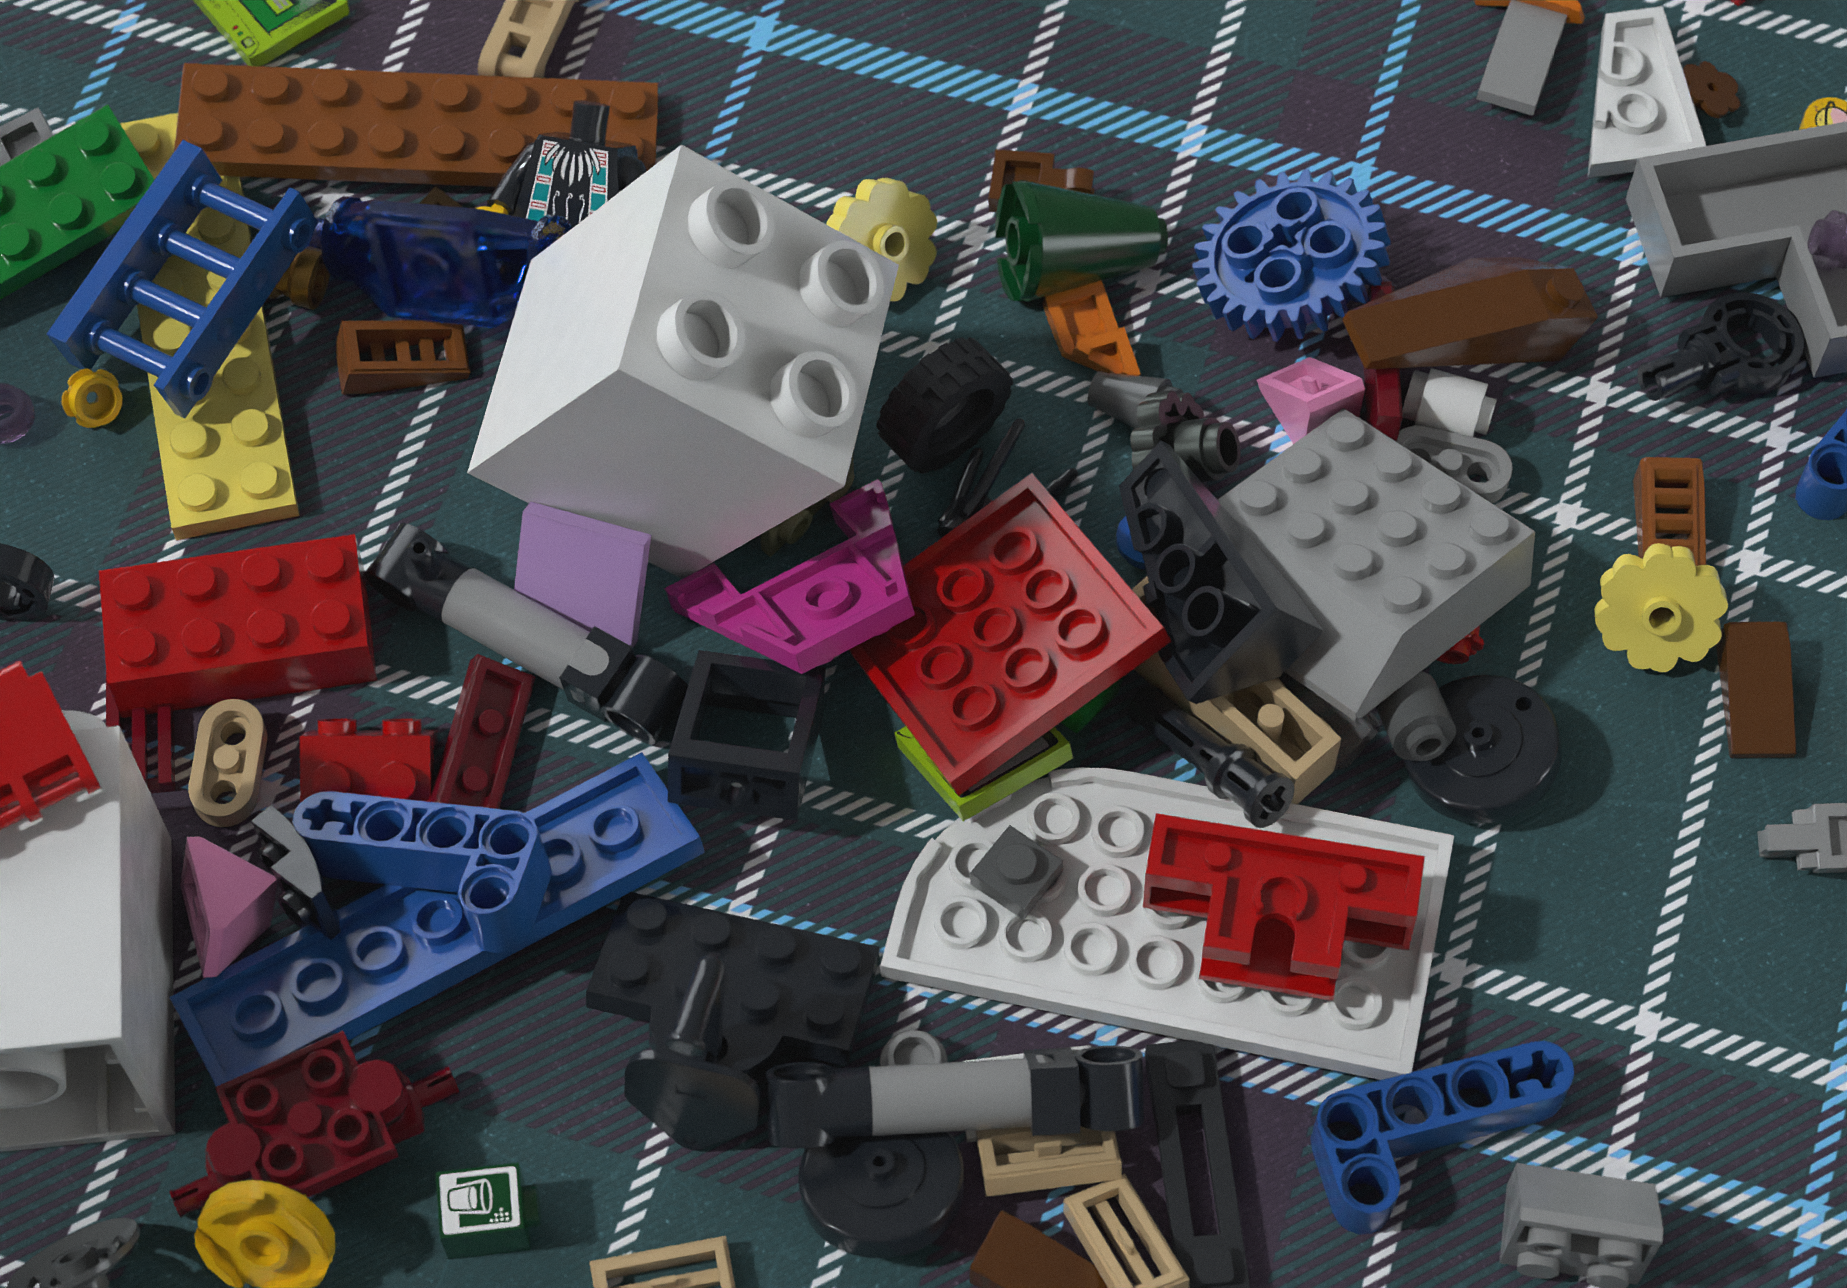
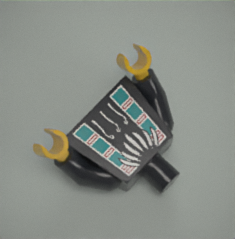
(568, 171)

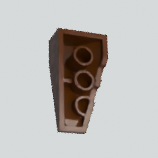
(1475, 316)

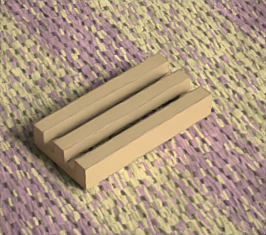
(1049, 1163)
(1101, 1255)
(668, 1257)

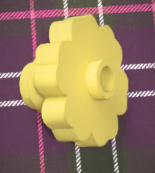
(892, 224)
(1660, 607)

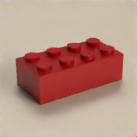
(237, 625)

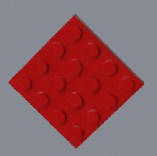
(1006, 634)

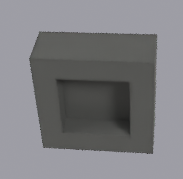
(1016, 872)

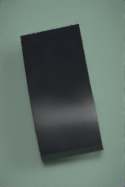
(289, 859)

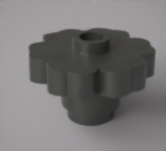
(1201, 442)

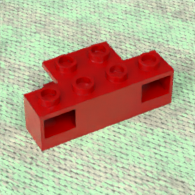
(1280, 900)

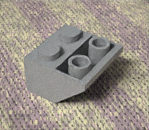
(1580, 1226)

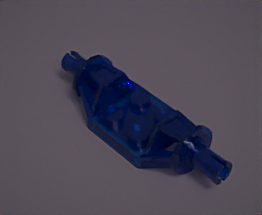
(434, 258)

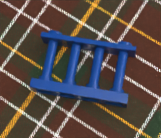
(142, 247)

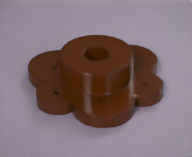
(1711, 89)

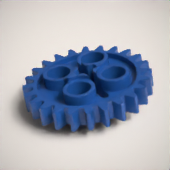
(1291, 254)

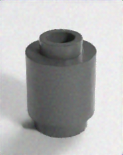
(1417, 719)

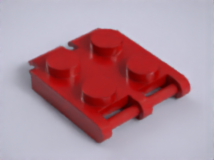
(37, 749)

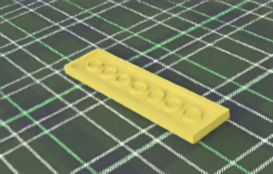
(231, 452)

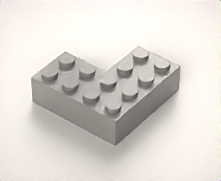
(1747, 217)

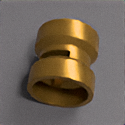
(304, 279)

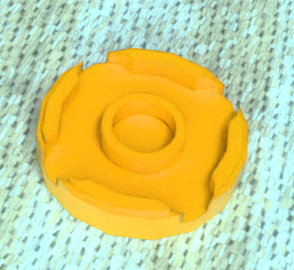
(264, 1236)

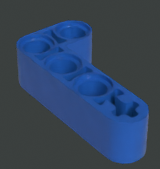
(478, 852)
(1447, 1121)

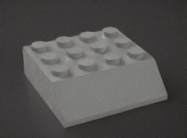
(1381, 556)

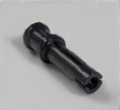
(1228, 768)

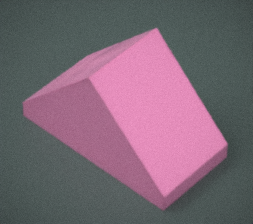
(1310, 394)
(225, 903)

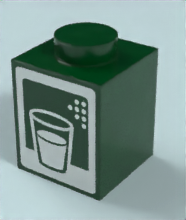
(486, 1210)

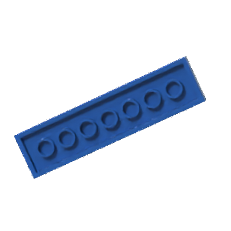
(417, 941)

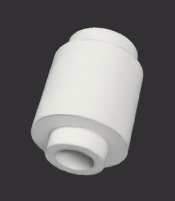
(1448, 403)

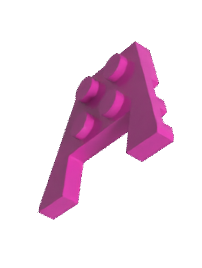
(819, 604)

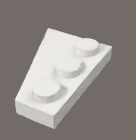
(1639, 94)

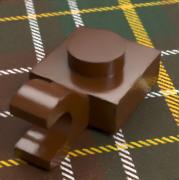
(1037, 168)

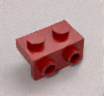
(368, 762)

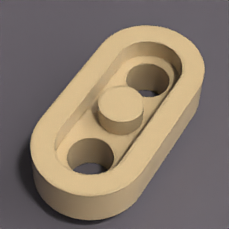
(227, 767)

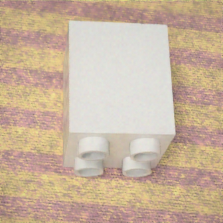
(687, 364)
(87, 961)

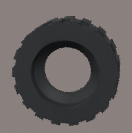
(944, 405)

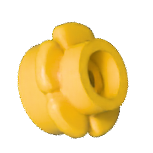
(107, 402)

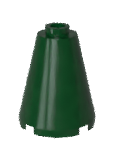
(1071, 239)

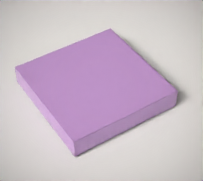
(583, 569)

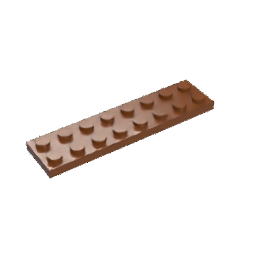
(391, 122)

